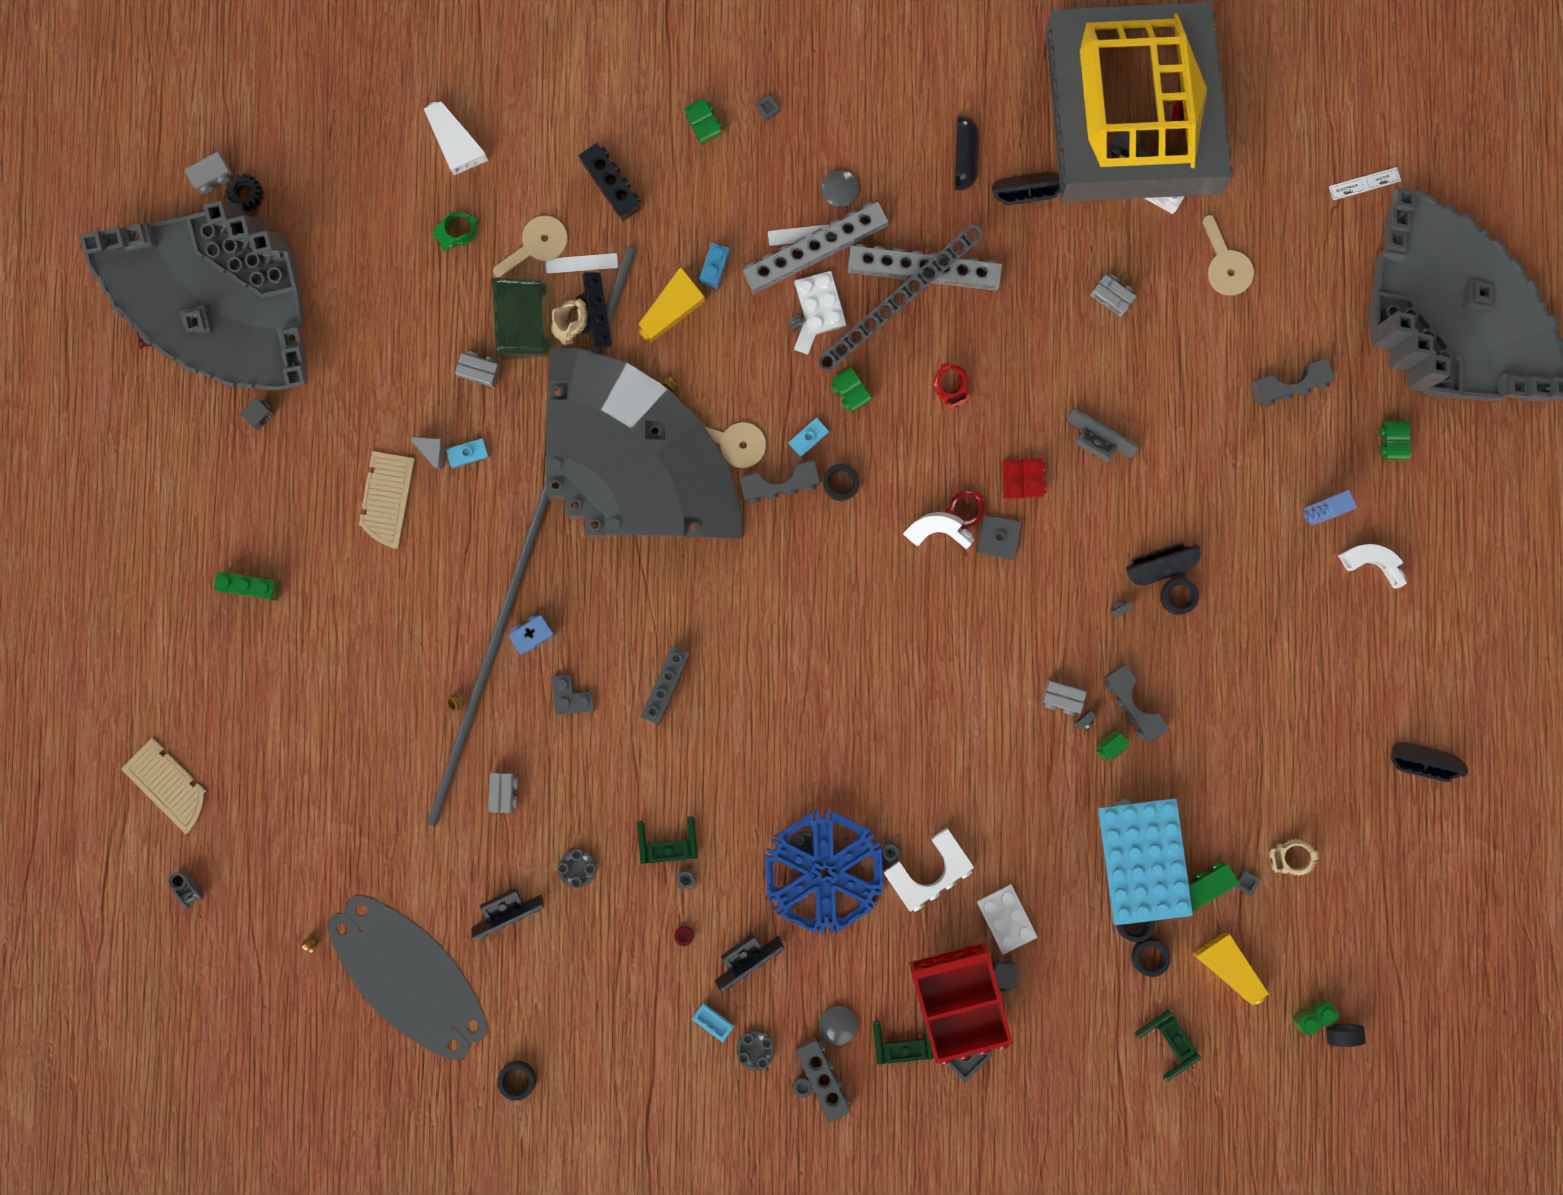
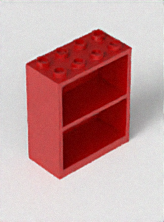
(960, 1003)

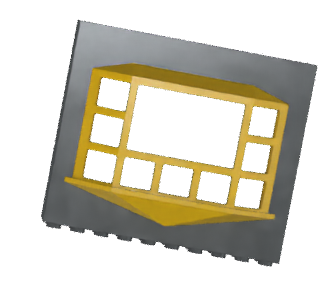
(1080, 108)

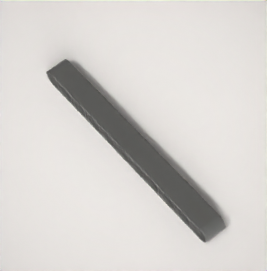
(906, 291)

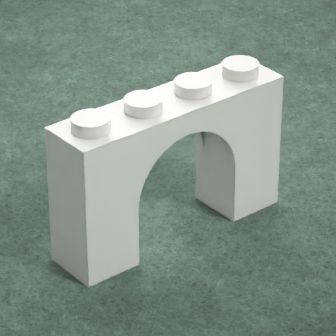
(955, 866)

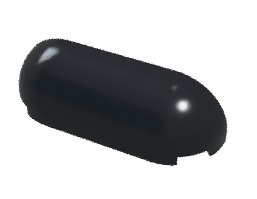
(966, 153)
(1027, 188)
(1163, 563)
(1427, 762)

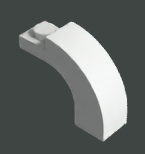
(939, 522)
(1376, 555)

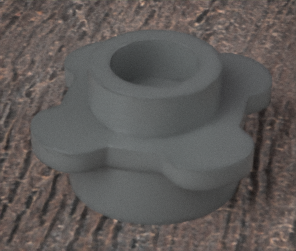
(895, 851)
(684, 884)

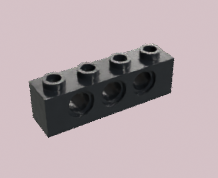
(590, 159)

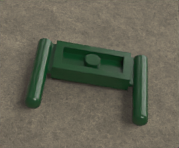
(667, 850)
(1176, 1040)
(901, 1050)

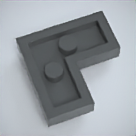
(567, 702)

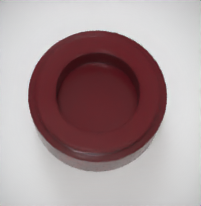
(683, 936)

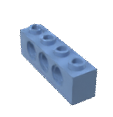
(1329, 508)

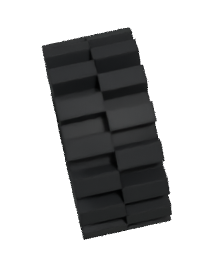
(240, 182)

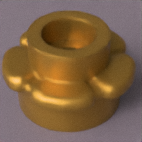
(669, 382)
(455, 702)
(309, 944)

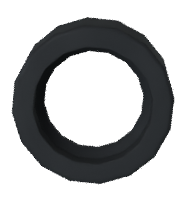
(844, 468)
(1194, 594)
(1139, 937)
(1151, 972)
(1345, 1035)
(505, 1091)

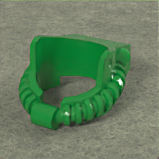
(448, 242)

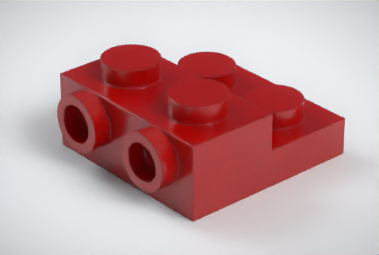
(1024, 478)

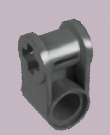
(187, 889)

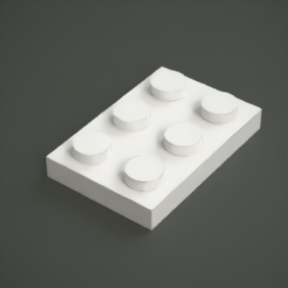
(820, 303)
(1006, 919)

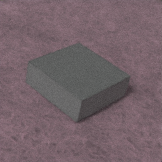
(767, 107)
(1247, 882)

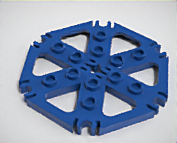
(809, 882)

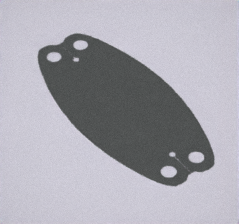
(407, 977)

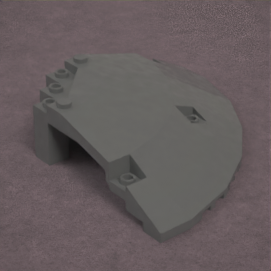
(215, 270)
(1439, 325)
(621, 471)

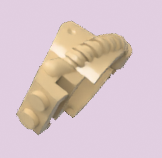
(559, 325)
(1280, 864)

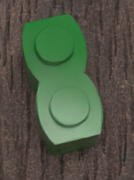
(702, 121)
(851, 390)
(1395, 441)
(1112, 746)
(1318, 1015)

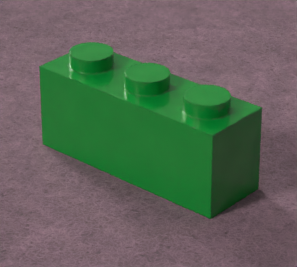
(246, 586)
(1211, 884)

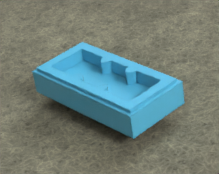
(808, 437)
(467, 453)
(712, 1022)

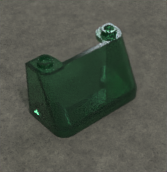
(519, 318)

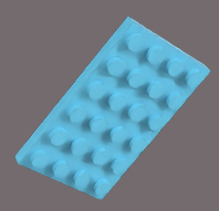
(1145, 861)

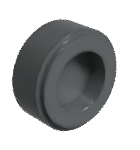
(802, 1087)

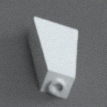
(455, 142)

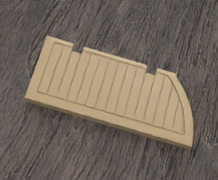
(386, 497)
(166, 784)

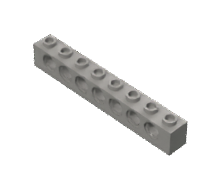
(915, 258)
(776, 274)

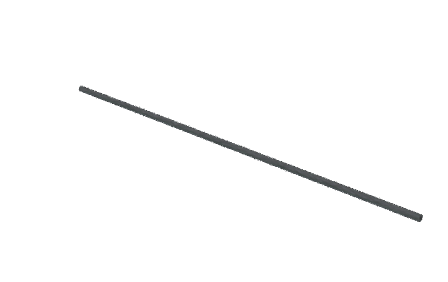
(512, 591)

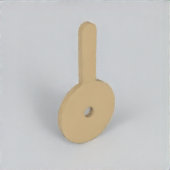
(534, 246)
(1225, 261)
(730, 442)

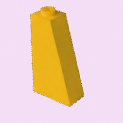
(671, 306)
(1230, 965)

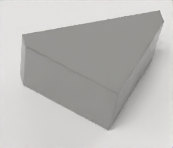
(431, 449)

